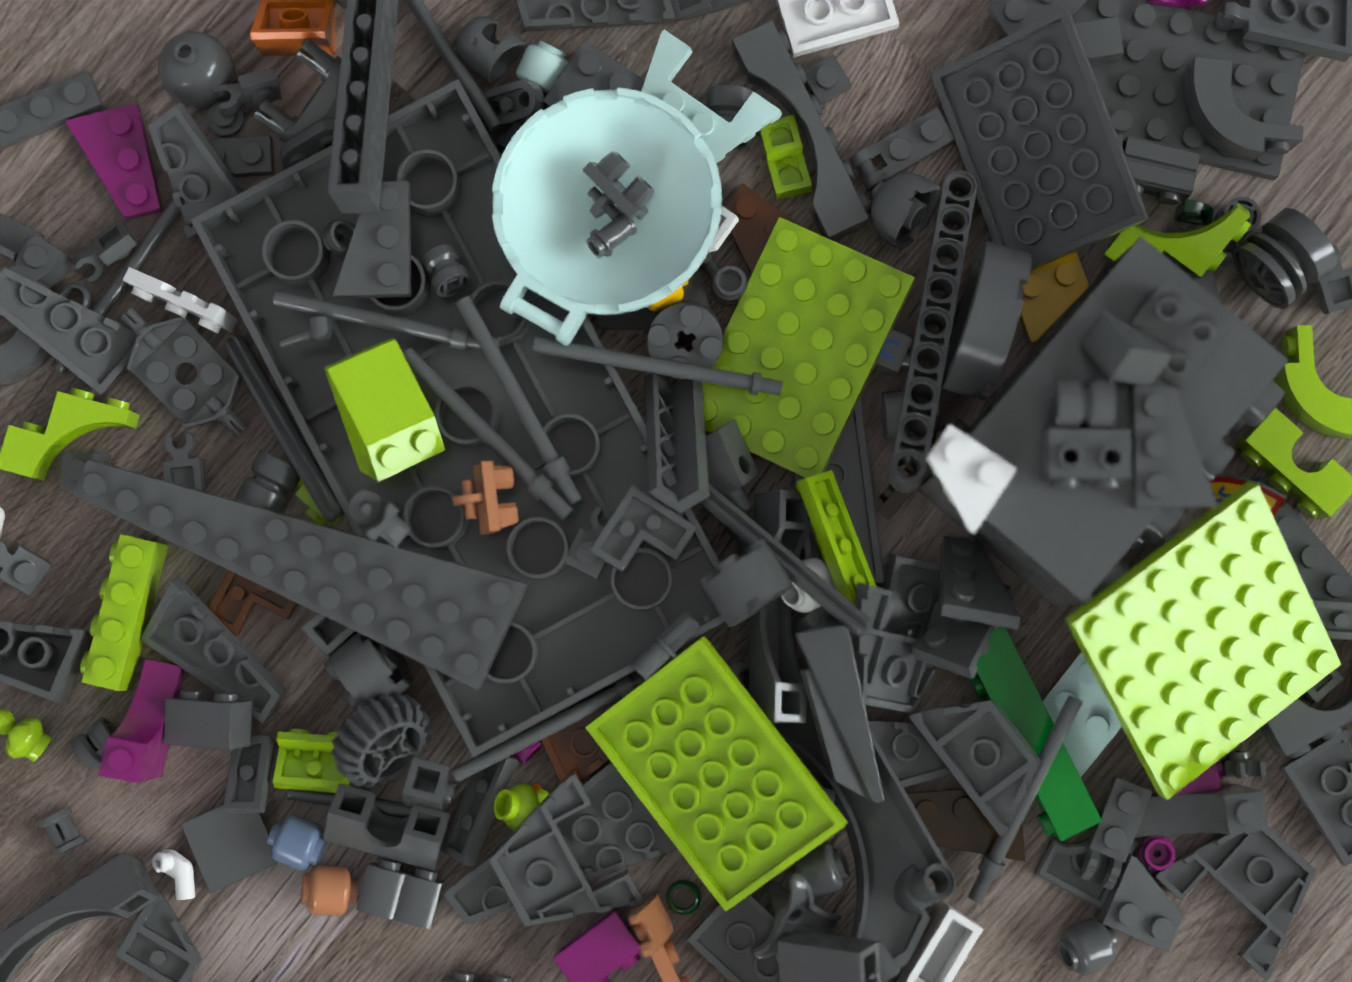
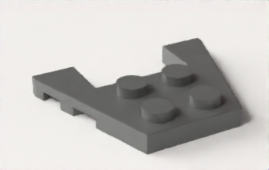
(884, 659)
(542, 870)
(1260, 874)

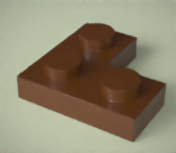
(239, 596)

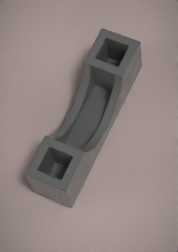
(1300, 725)

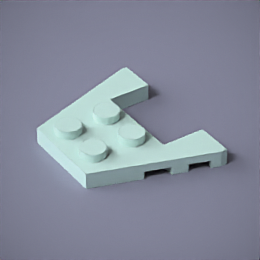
(717, 132)

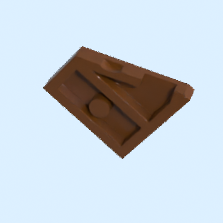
(755, 223)

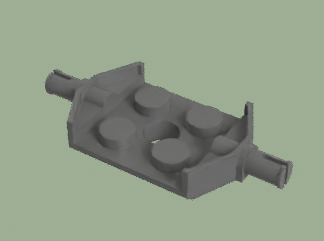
(156, 361)

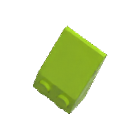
(383, 410)

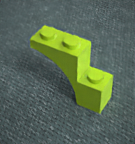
(1195, 249)
(32, 449)

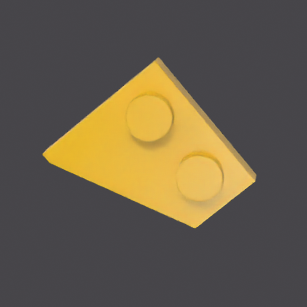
(1050, 293)

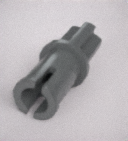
(665, 645)

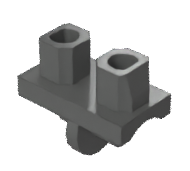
(629, 199)
(377, 517)

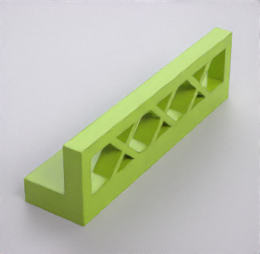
(835, 533)

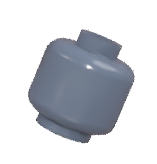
(297, 842)

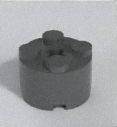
(691, 318)
(746, 583)
(367, 669)

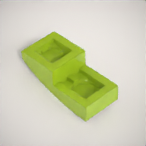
(785, 158)

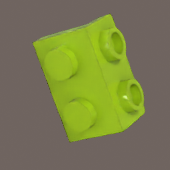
(307, 762)

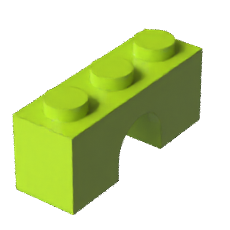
(1270, 448)

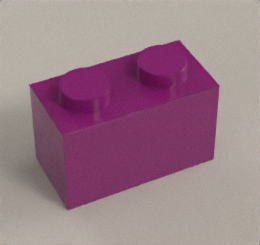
(600, 950)

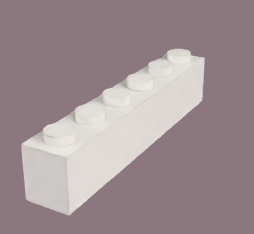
(942, 948)

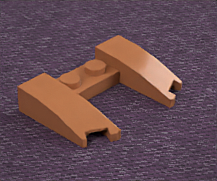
(655, 928)

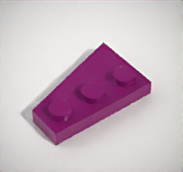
(121, 157)

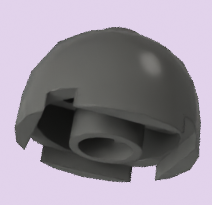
(194, 66)
(902, 206)

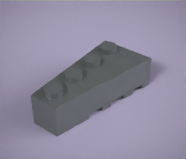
(42, 658)

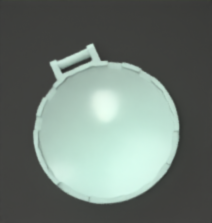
(546, 214)

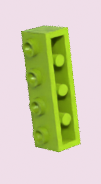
(124, 613)

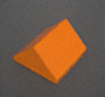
(285, 24)

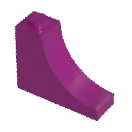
(137, 747)

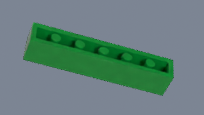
(1062, 796)

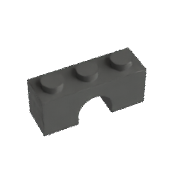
(361, 826)

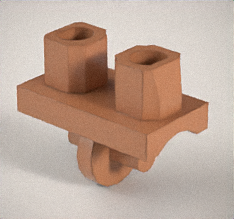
(486, 482)

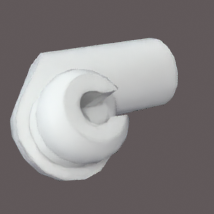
(179, 869)

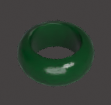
(685, 910)

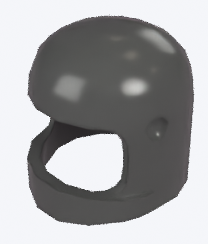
(483, 52)

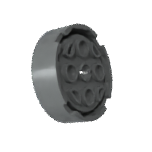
(986, 320)

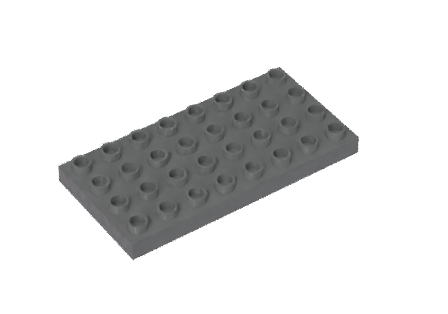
(569, 626)

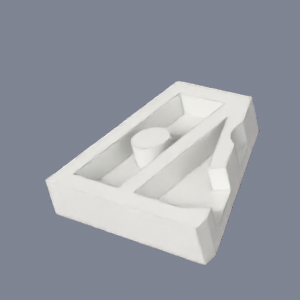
(969, 475)

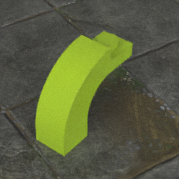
(1305, 393)

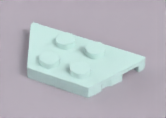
(1095, 720)

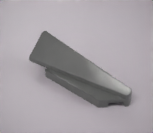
(839, 709)

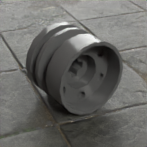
(1284, 258)

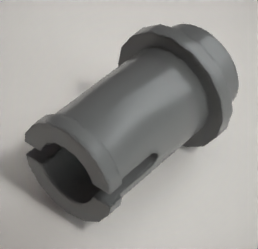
(604, 240)

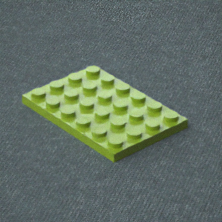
(818, 325)
(716, 774)

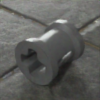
(68, 828)

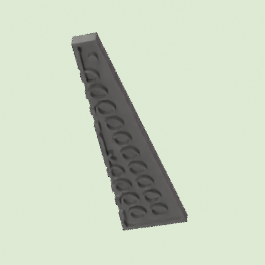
(394, 595)

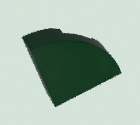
(1194, 212)

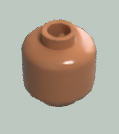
(328, 890)

